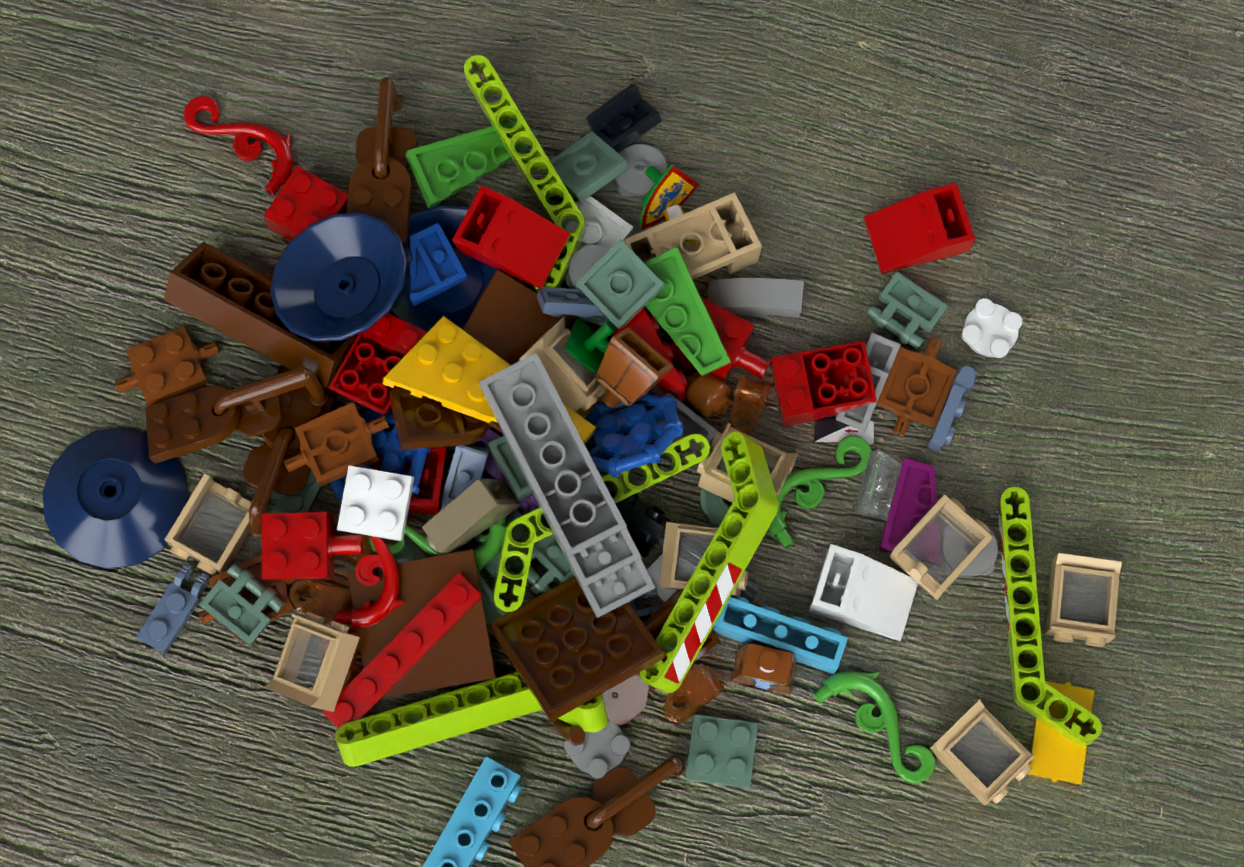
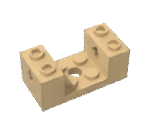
(719, 228)

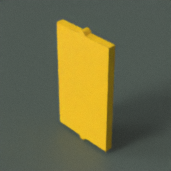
(1054, 753)

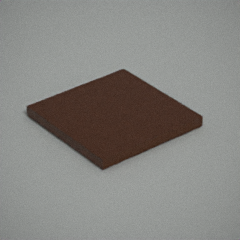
(509, 318)
(569, 652)
(460, 655)

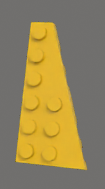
(448, 369)

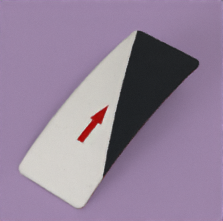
(834, 431)

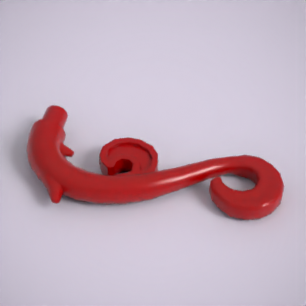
(244, 132)
(364, 572)

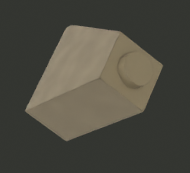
(470, 514)

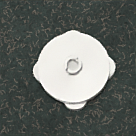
(991, 329)

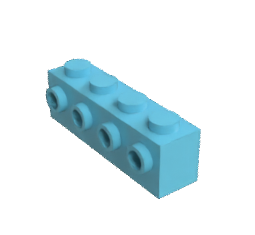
(770, 629)
(476, 817)

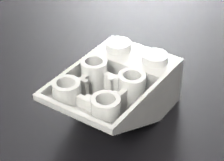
(863, 593)

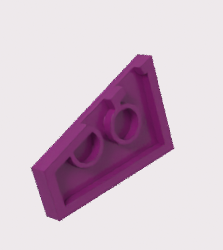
(911, 501)

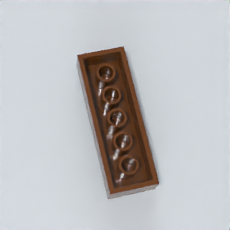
(241, 305)

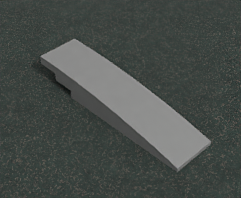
(567, 485)

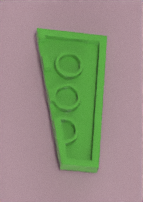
(458, 162)
(684, 315)

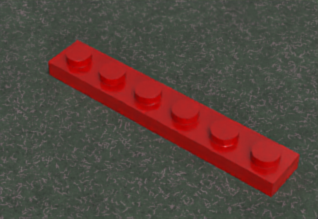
(405, 651)

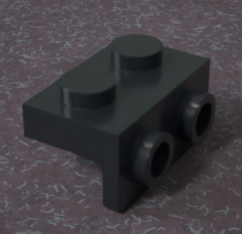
(623, 118)
(643, 522)

